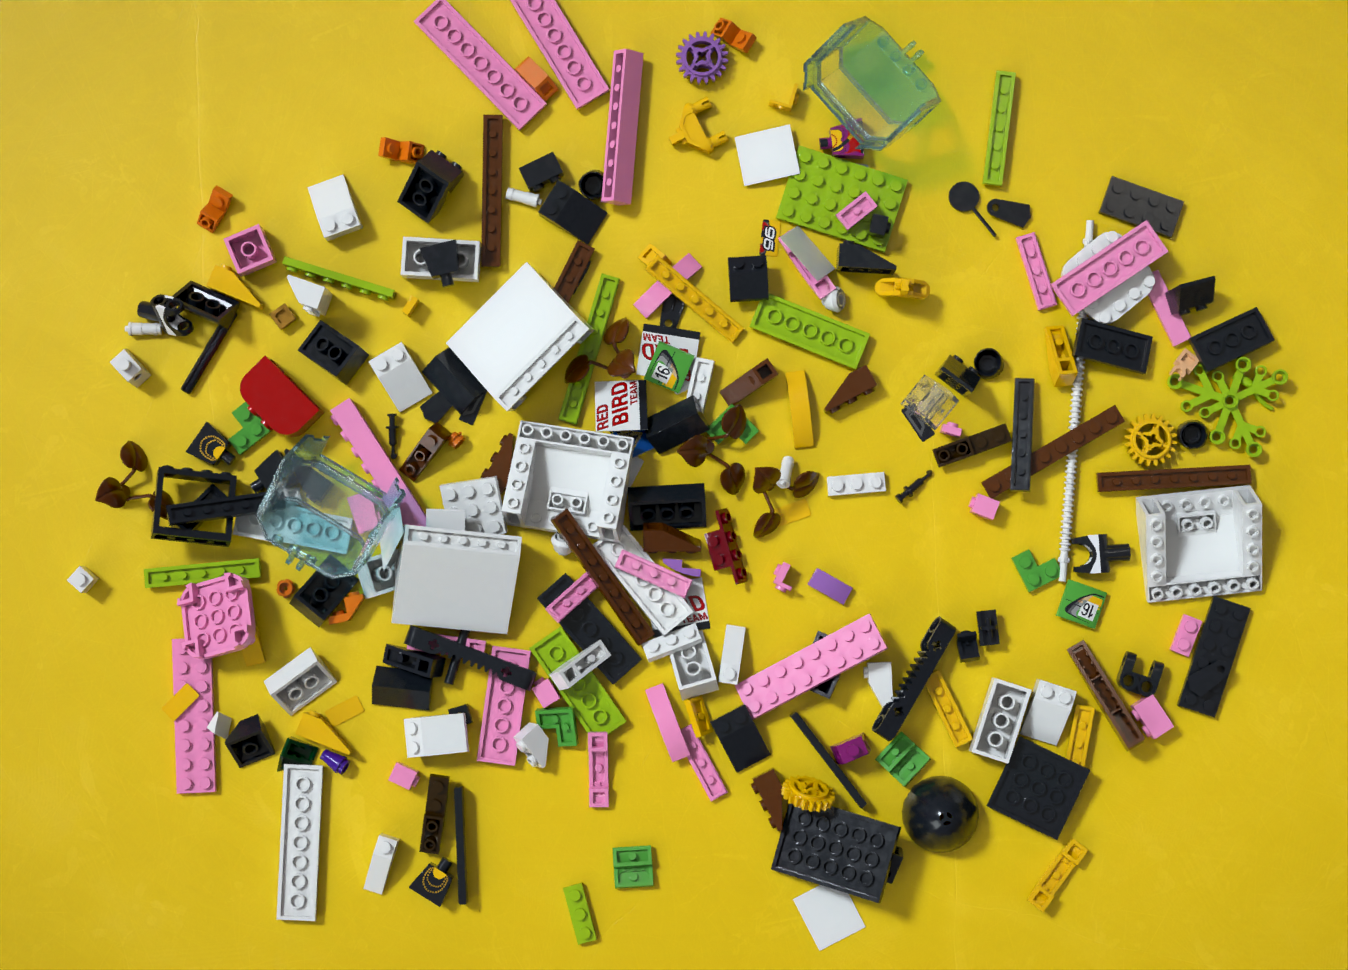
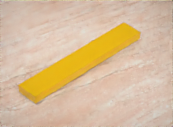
(694, 298)

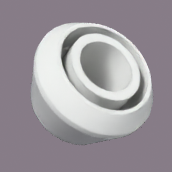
(835, 300)
(560, 545)

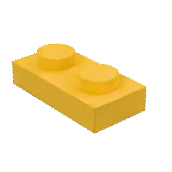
(698, 716)

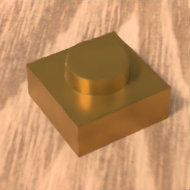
(283, 316)

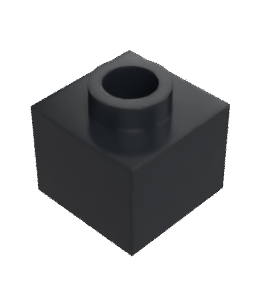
(879, 226)
(462, 709)

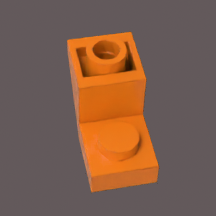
(733, 35)
(536, 78)
(400, 150)
(215, 210)
(352, 604)

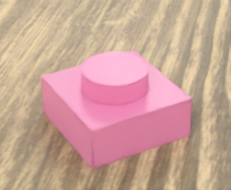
(951, 429)

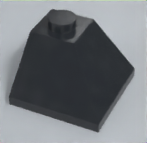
(249, 741)

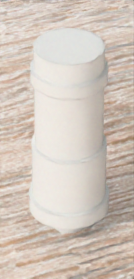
(523, 197)
(143, 328)
(786, 470)

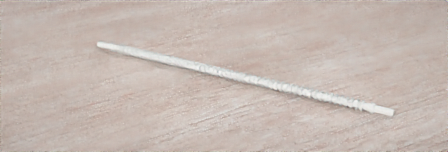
(1064, 557)

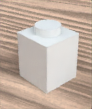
(82, 579)

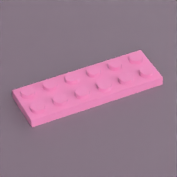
(1109, 268)
(502, 711)

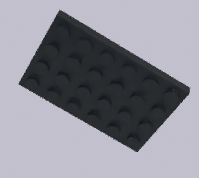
(837, 850)

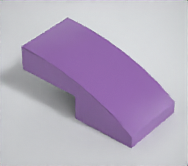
(677, 566)
(830, 586)

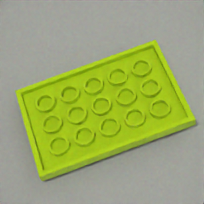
(831, 184)

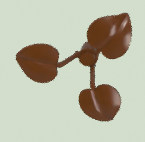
(620, 366)
(698, 447)
(765, 480)
(116, 494)

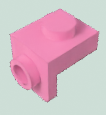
(780, 572)

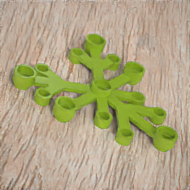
(1207, 393)

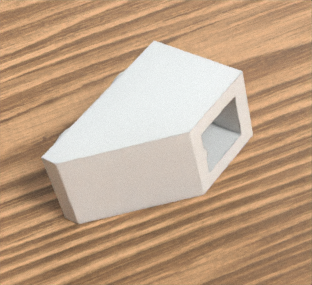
(533, 743)

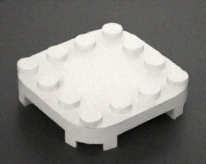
(1121, 298)

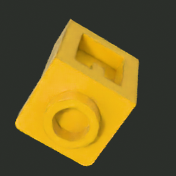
(649, 253)

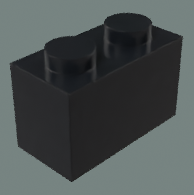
(541, 172)

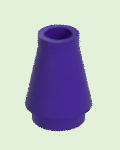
(335, 761)

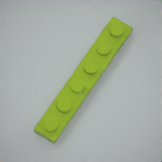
(999, 128)
(330, 276)
(200, 572)

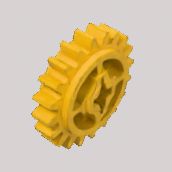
(1154, 432)
(808, 793)

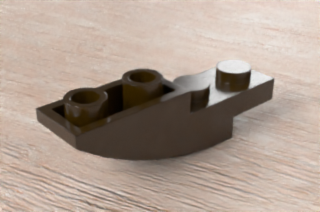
(972, 445)
(434, 814)

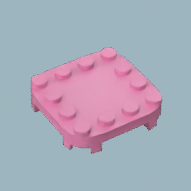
(217, 616)

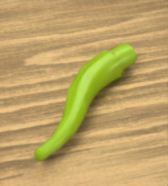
(1247, 382)

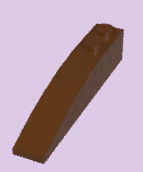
(1106, 696)

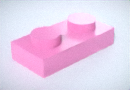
(856, 210)
(1185, 635)

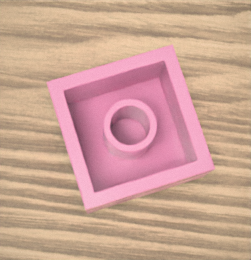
(250, 250)

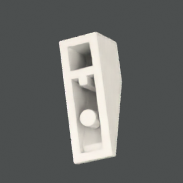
(731, 654)
(580, 665)
(880, 680)
(381, 863)

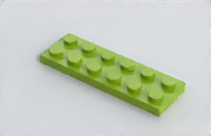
(810, 331)
(587, 696)

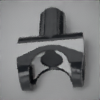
(163, 309)
(1100, 553)

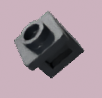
(967, 646)

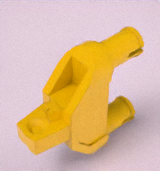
(691, 132)
(902, 288)

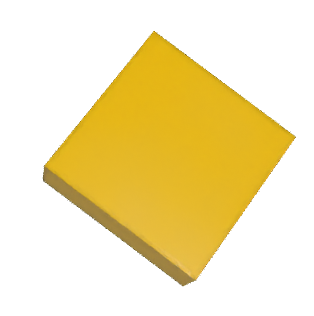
(410, 306)

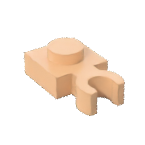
(1184, 364)

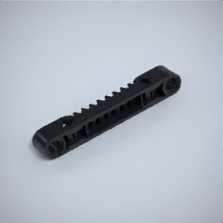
(938, 637)
(420, 639)

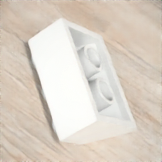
(311, 296)
(300, 681)

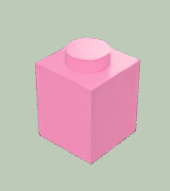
(983, 506)
(545, 692)
(404, 776)

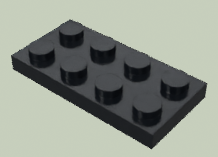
(1137, 204)
(1231, 340)
(1112, 346)

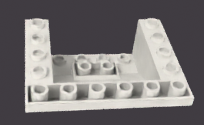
(518, 336)
(572, 471)
(1200, 543)
(455, 579)

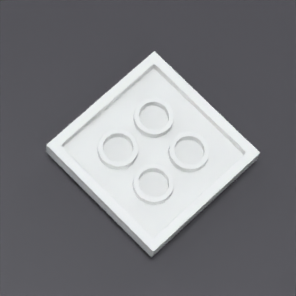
(481, 503)

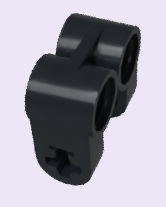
(1136, 685)

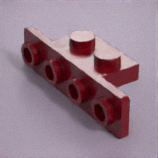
(724, 547)

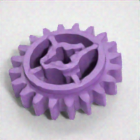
(689, 46)

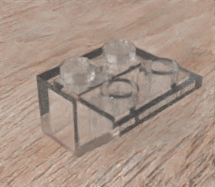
(930, 402)

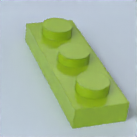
(580, 913)

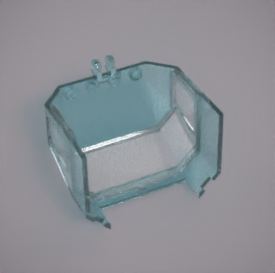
(870, 83)
(325, 511)

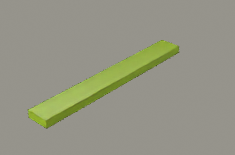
(590, 346)

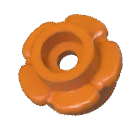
(456, 440)
(285, 593)

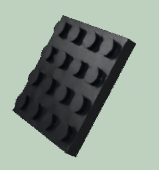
(1038, 787)

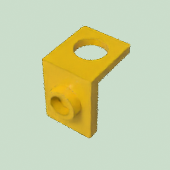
(793, 100)

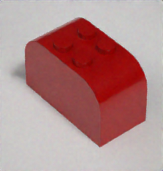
(278, 399)

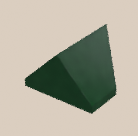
(296, 752)

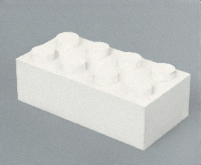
(414, 265)
(1000, 720)

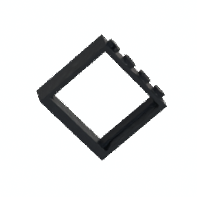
(187, 535)

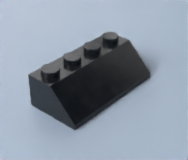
(669, 504)

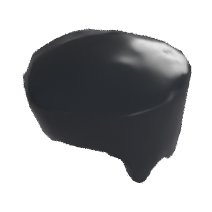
(591, 184)
(988, 363)
(1192, 434)

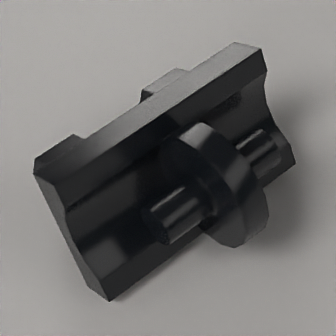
(987, 627)

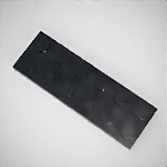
(587, 626)
(1216, 642)

